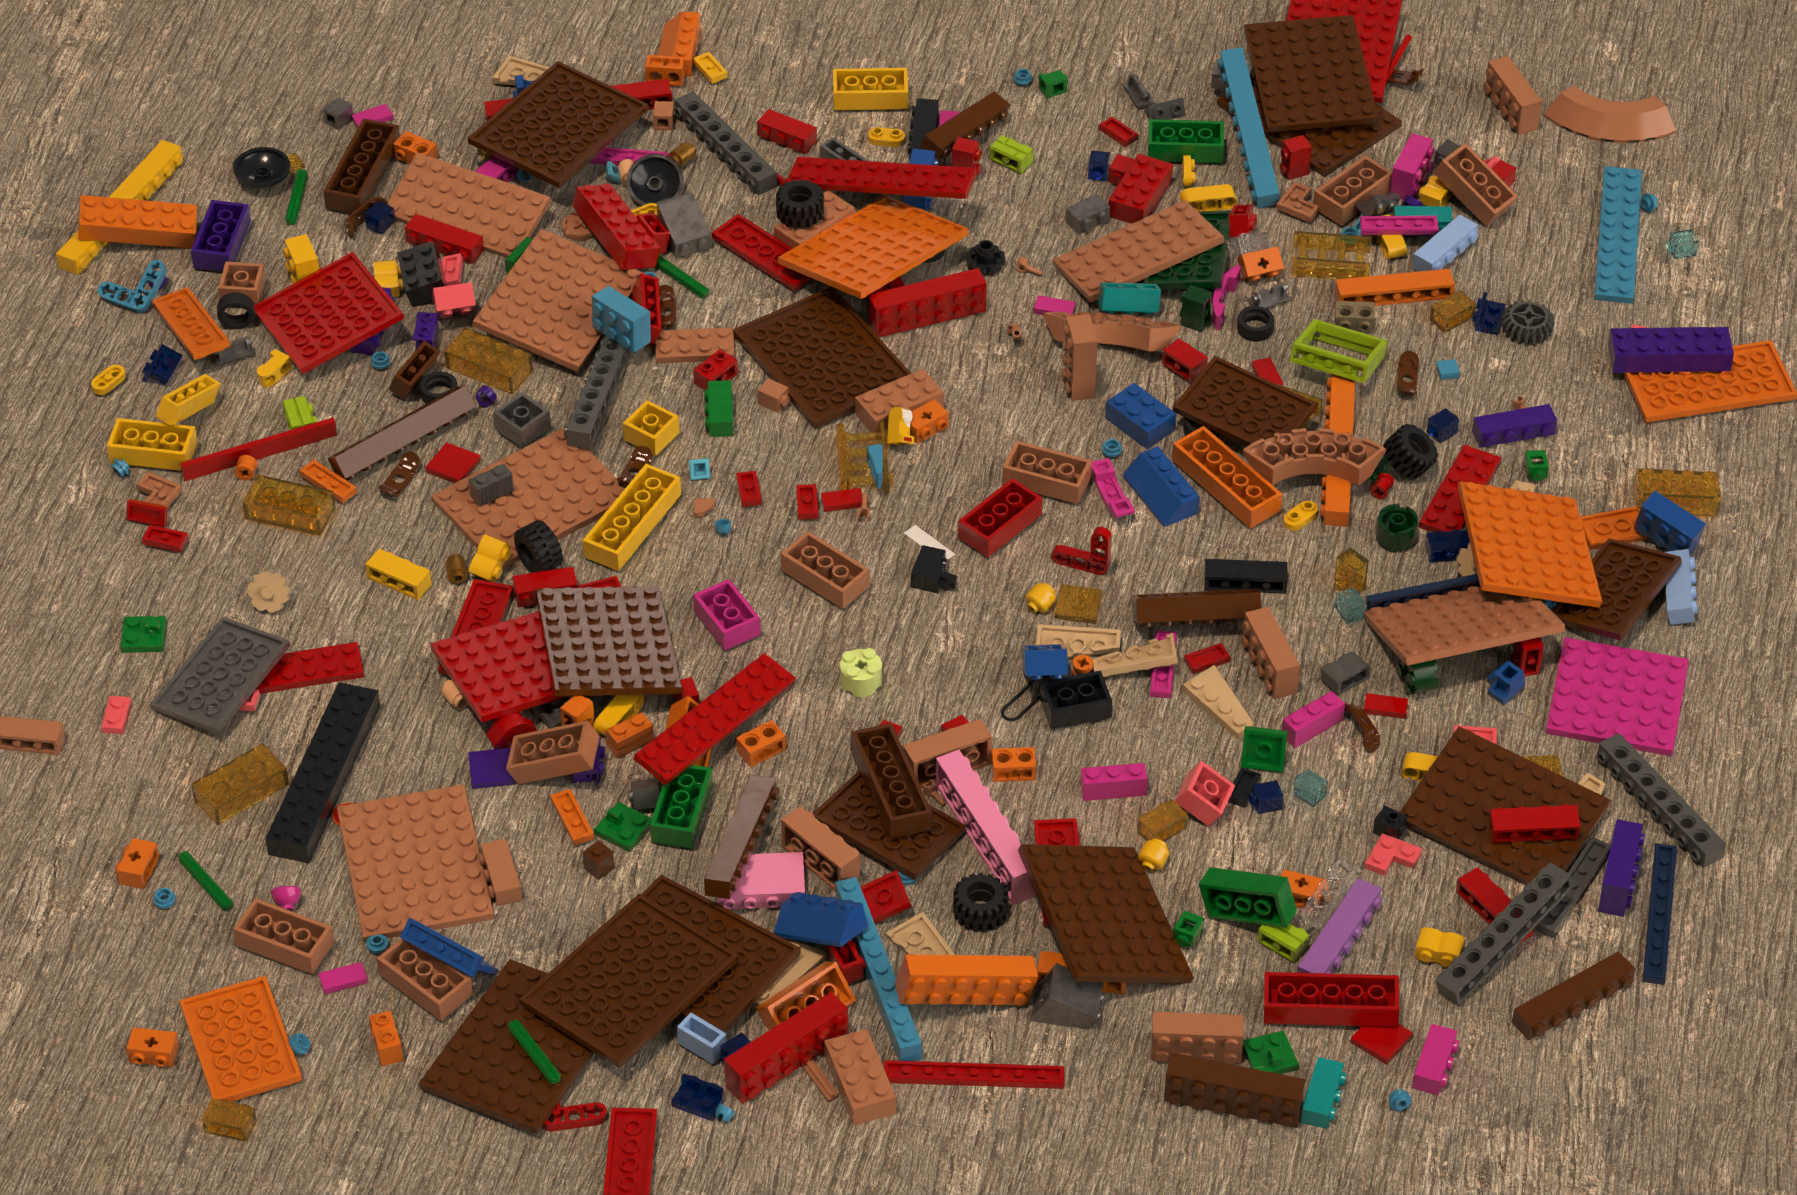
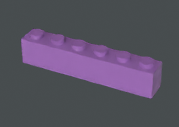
(1342, 929)

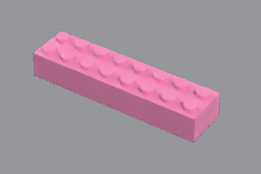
(984, 824)

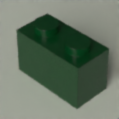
(1195, 308)

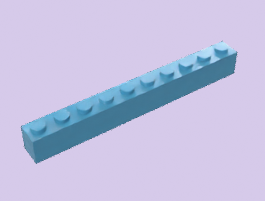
(1249, 127)
(882, 979)

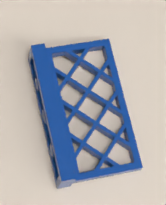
(445, 948)

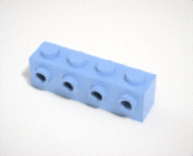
(1446, 245)
(1680, 590)

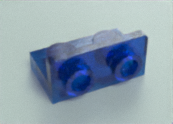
(1488, 315)
(162, 365)
(698, 1097)

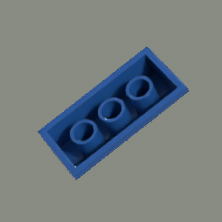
(1162, 487)
(820, 919)

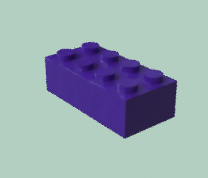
(220, 235)
(1621, 868)

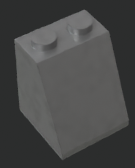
(685, 223)
(1066, 1002)

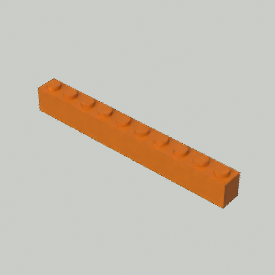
(1341, 421)

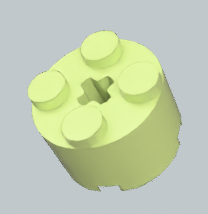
(860, 672)

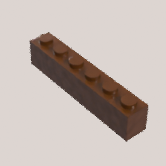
(967, 125)
(1573, 996)

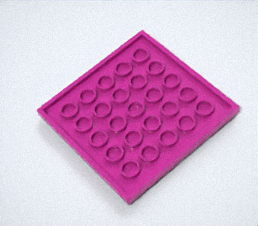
(1617, 691)

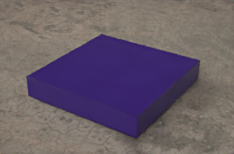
(489, 768)

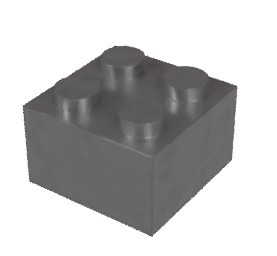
(522, 420)

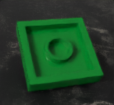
(143, 634)
(1264, 749)
(623, 826)
(1270, 1053)

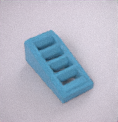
(875, 463)

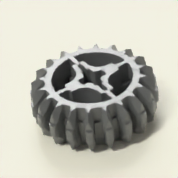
(1527, 322)

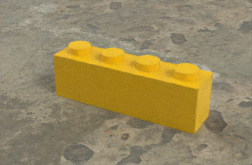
(187, 400)

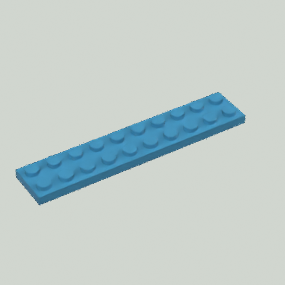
(1618, 235)

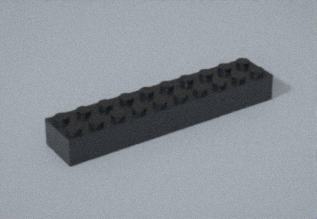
(323, 773)

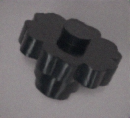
(986, 257)

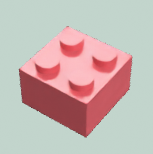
(453, 300)
(1204, 793)

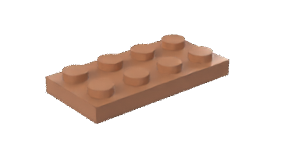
(693, 344)

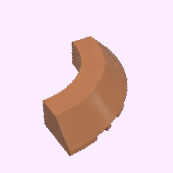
(1610, 119)
(1119, 330)
(1314, 453)

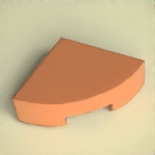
(703, 506)

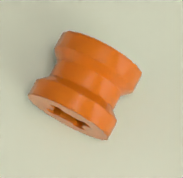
(245, 467)
(1082, 664)

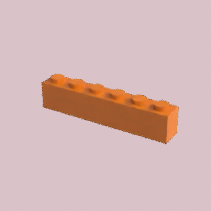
(1396, 287)

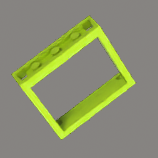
(1335, 362)

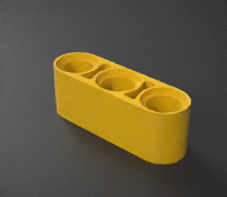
(1210, 197)
(1391, 245)
(617, 711)
(1416, 765)

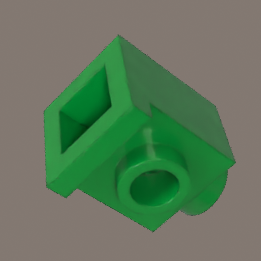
(1053, 83)
(1536, 470)
(1187, 933)

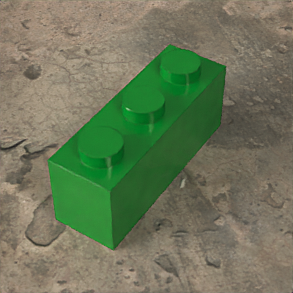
(719, 408)

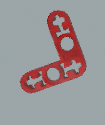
(1099, 561)
(588, 1108)

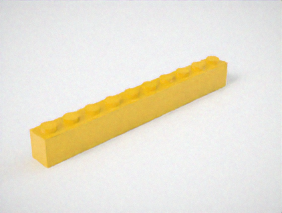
(138, 186)

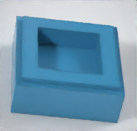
(1448, 369)

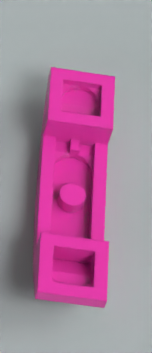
(1230, 283)
(1109, 489)

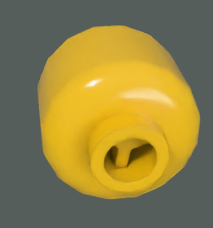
(1040, 598)
(1153, 855)

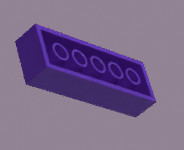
(1670, 349)

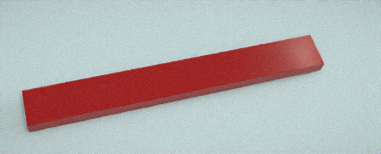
(259, 448)
(974, 1074)

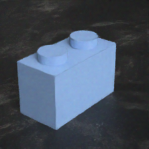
(701, 1038)

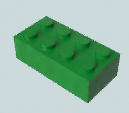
(1174, 138)
(681, 807)
(1247, 897)

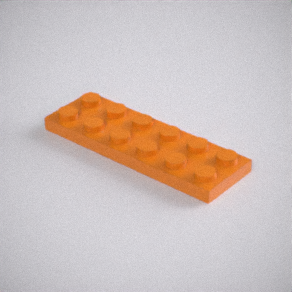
(191, 323)

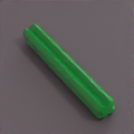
(296, 196)
(682, 277)
(205, 880)
(534, 1051)

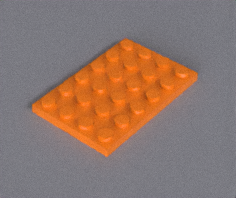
(240, 1040)

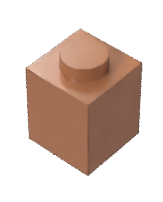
(663, 115)
(773, 395)

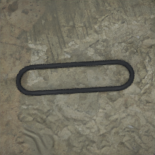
(1029, 706)

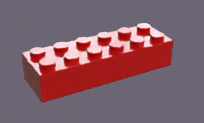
(616, 226)
(927, 302)
(1331, 999)
(785, 1047)

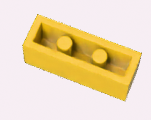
(398, 574)

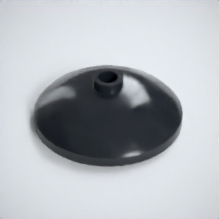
(261, 167)
(651, 170)

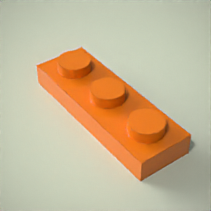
(327, 479)
(572, 817)

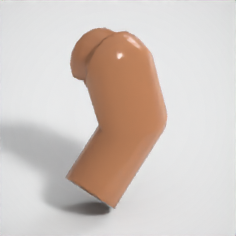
(1015, 331)

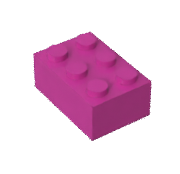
(1412, 166)
(726, 614)

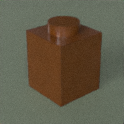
(598, 860)

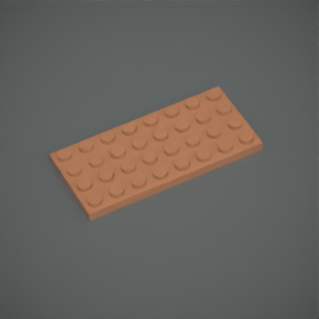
(470, 202)
(1139, 249)

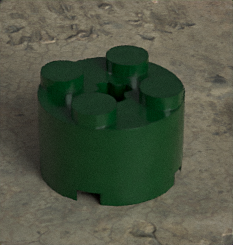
(1396, 527)
(1418, 676)

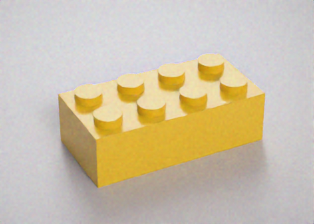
(870, 88)
(151, 444)

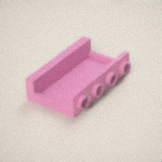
(768, 881)

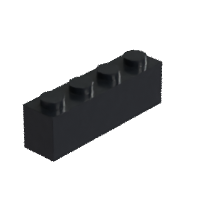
(924, 121)
(1245, 574)

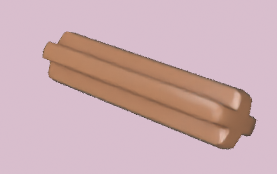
(820, 1080)

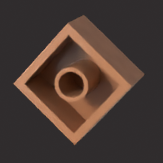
(244, 279)

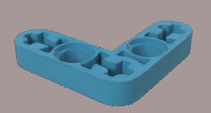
(136, 296)

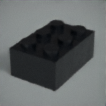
(421, 272)
(1075, 699)

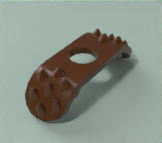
(1408, 78)
(354, 221)
(667, 302)
(1408, 367)
(640, 456)
(407, 469)
(1370, 734)

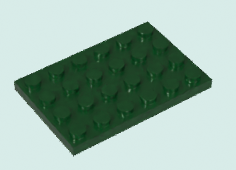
(1201, 270)

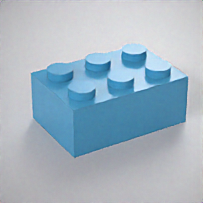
(621, 319)

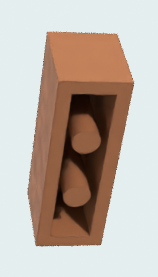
(31, 735)
(500, 872)

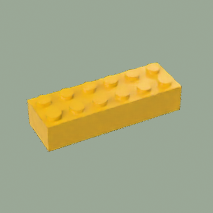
(632, 517)

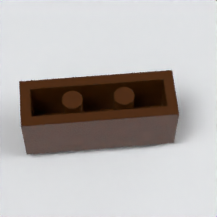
(414, 370)

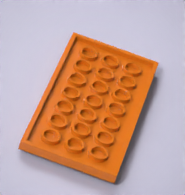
(1754, 380)

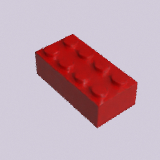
(1140, 189)
(1000, 517)

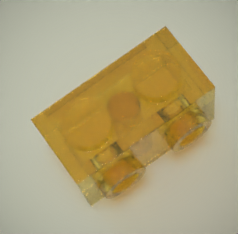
(1351, 571)

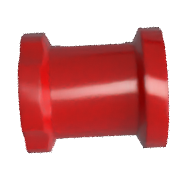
(1381, 488)

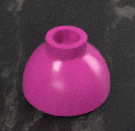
(286, 896)

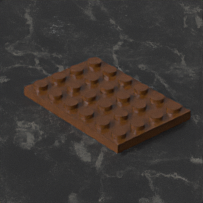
(1242, 404)
(1627, 584)
(855, 818)

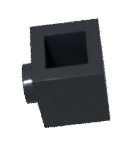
(1390, 823)

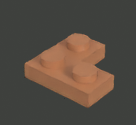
(1295, 203)
(160, 489)

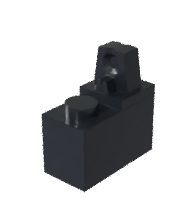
(930, 571)

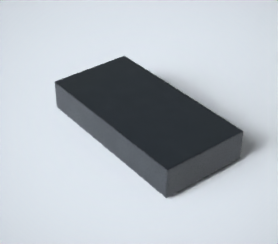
(1243, 786)

